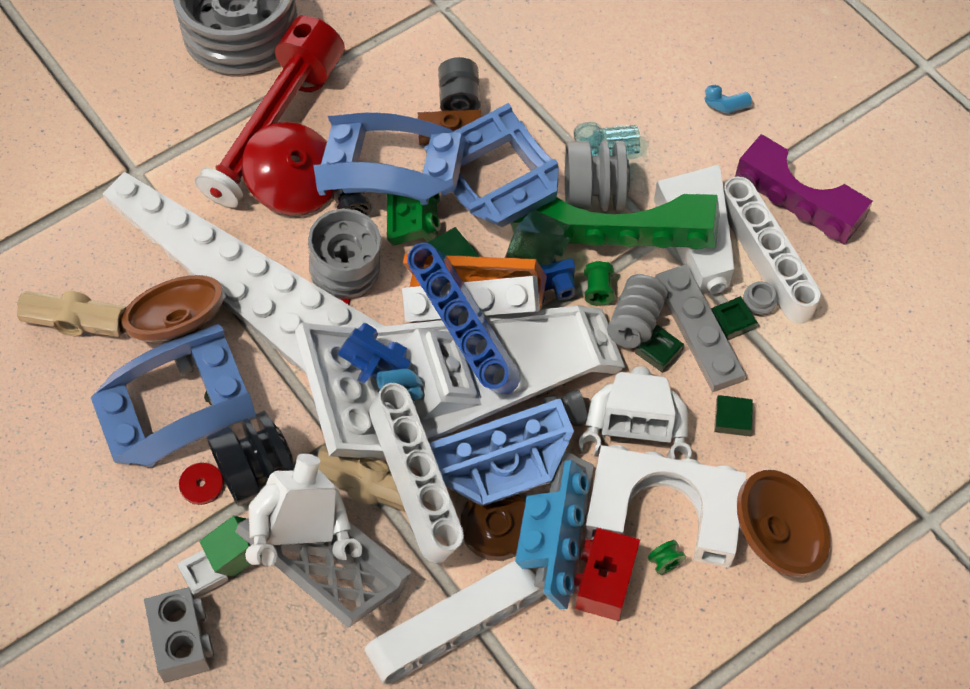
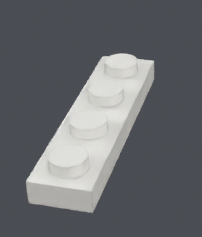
(491, 296)

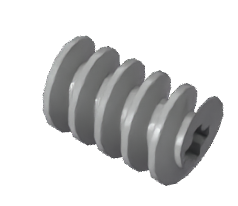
(637, 310)

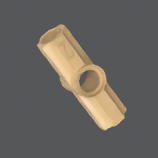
(71, 313)
(363, 478)

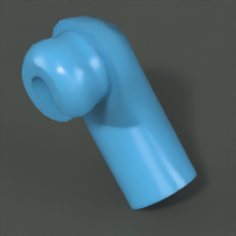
(723, 103)
(404, 377)

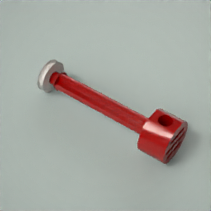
(307, 55)

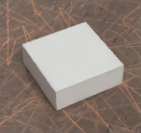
(200, 574)

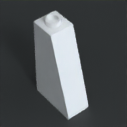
(709, 266)

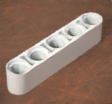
(747, 207)
(412, 488)
(452, 622)

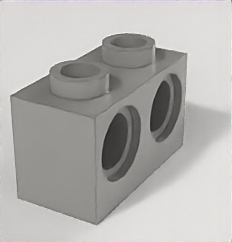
(170, 636)

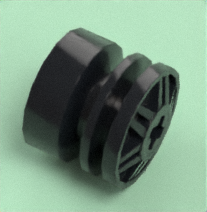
(251, 457)

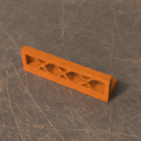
(490, 268)

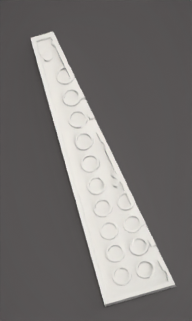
(254, 286)

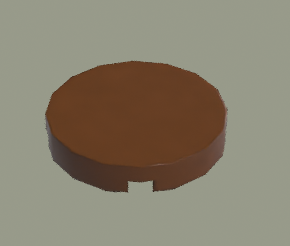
(494, 528)

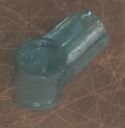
(595, 134)

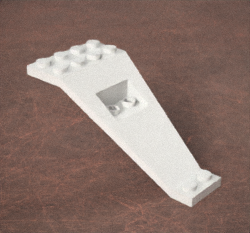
(543, 344)

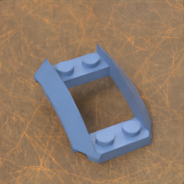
(345, 141)
(519, 195)
(221, 380)

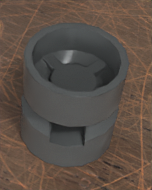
(459, 85)

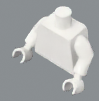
(638, 409)
(296, 510)

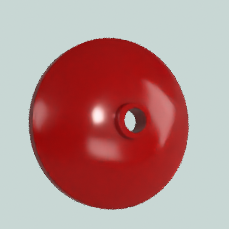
(275, 177)

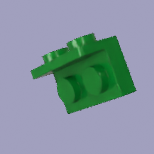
(411, 220)

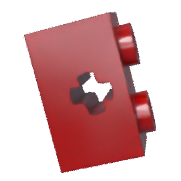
(605, 594)

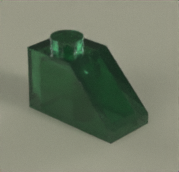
(539, 239)

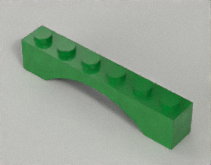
(682, 222)

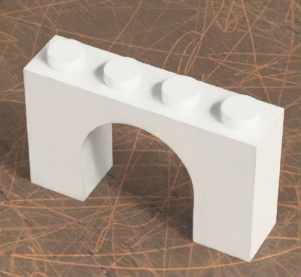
(709, 488)

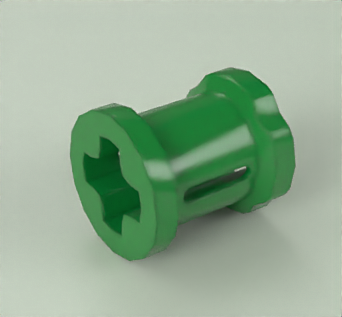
(599, 283)

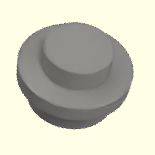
(760, 297)

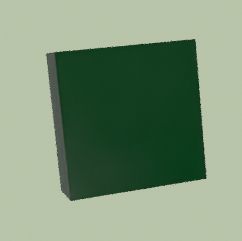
(734, 318)
(660, 349)
(733, 415)

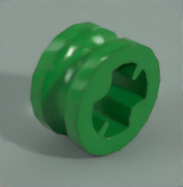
(666, 557)

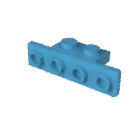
(552, 533)

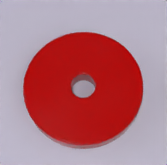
(201, 494)

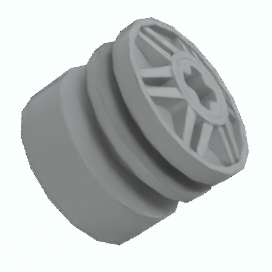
(596, 175)
(340, 238)

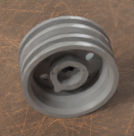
(234, 33)

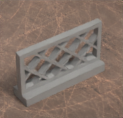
(373, 568)

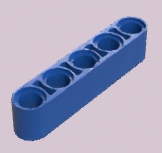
(476, 326)

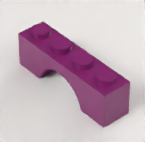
(833, 210)

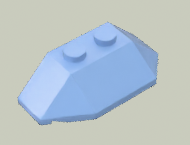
(505, 454)

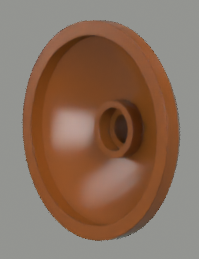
(173, 308)
(783, 523)

